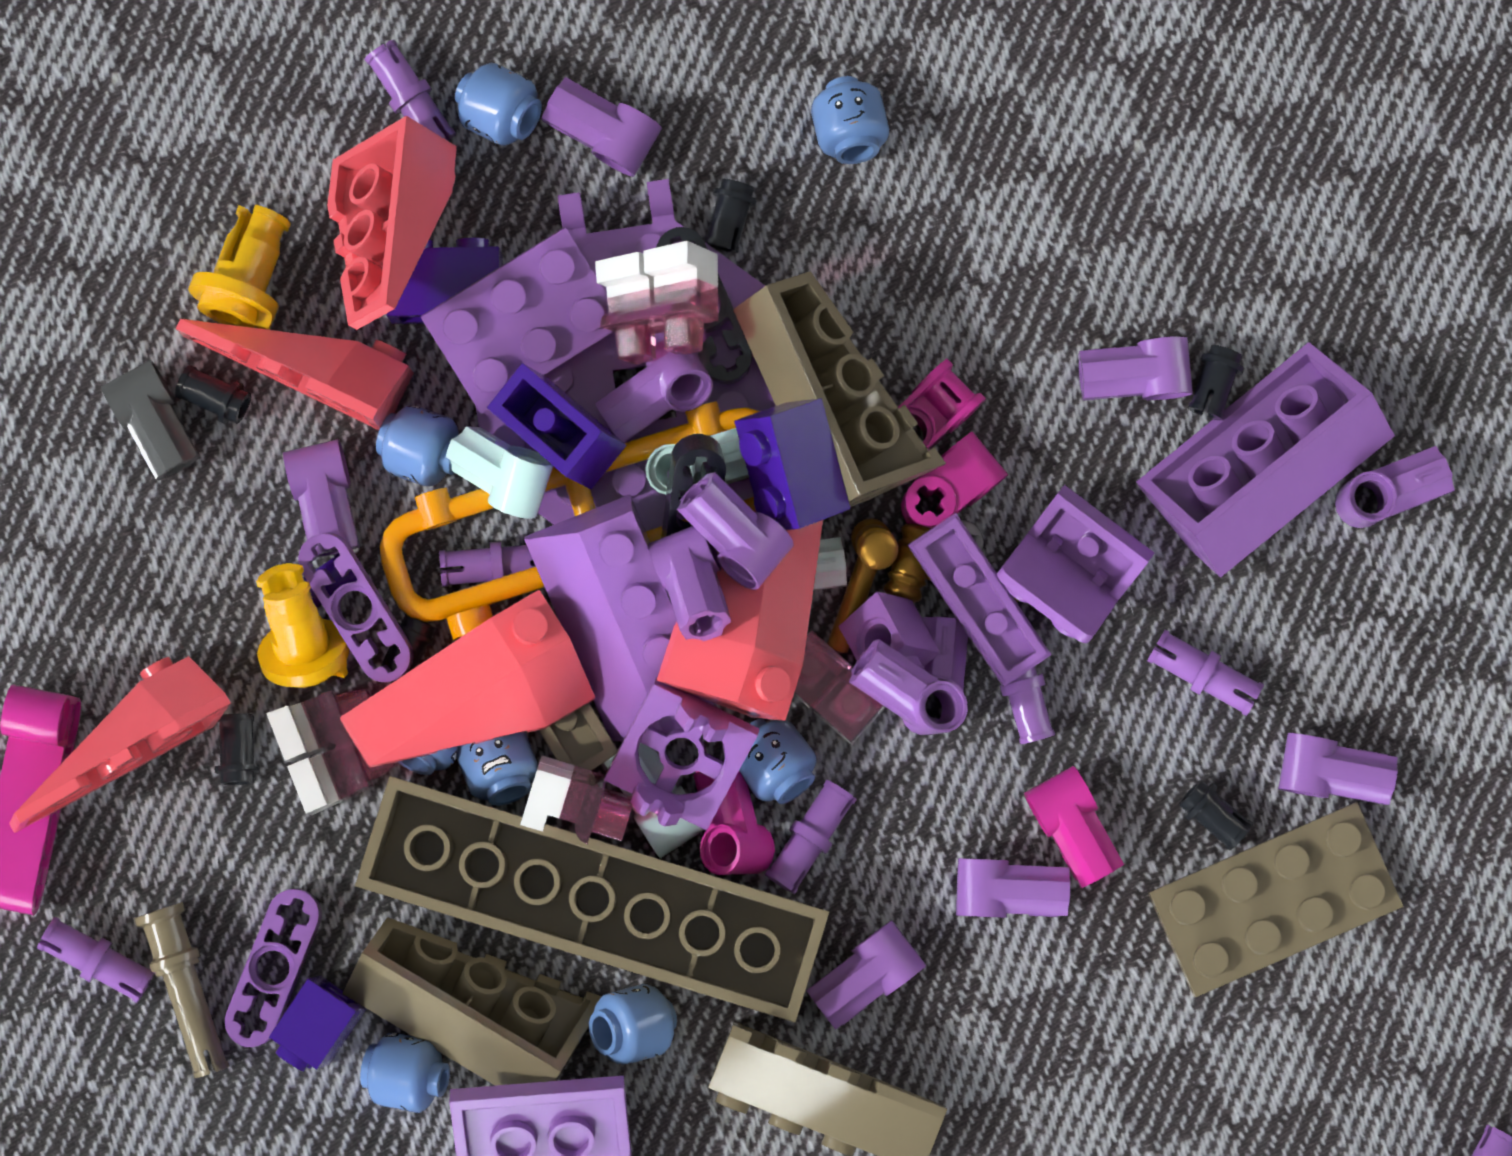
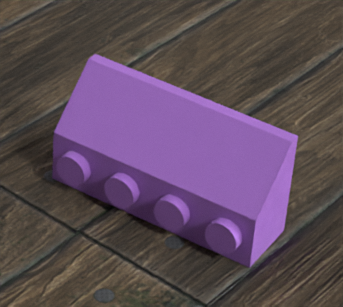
(1266, 458)
(609, 606)

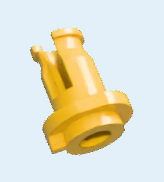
(243, 271)
(300, 645)

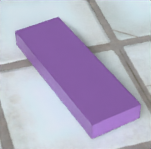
(979, 599)

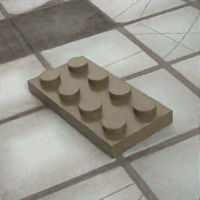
(1275, 899)

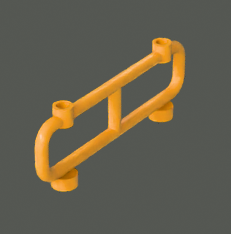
(471, 606)

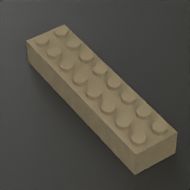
(592, 899)

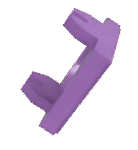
(696, 719)

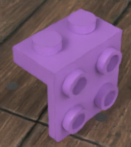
(1074, 565)

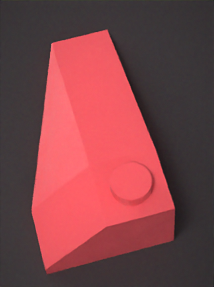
(386, 209)
(330, 370)
(763, 648)
(490, 683)
(153, 718)

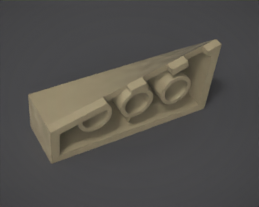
(809, 355)
(470, 1006)
(823, 1096)

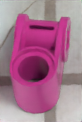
(941, 403)
(960, 482)

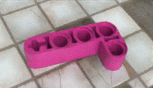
(41, 736)

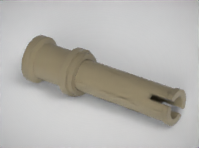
(175, 961)

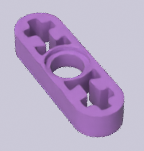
(344, 564)
(270, 1012)

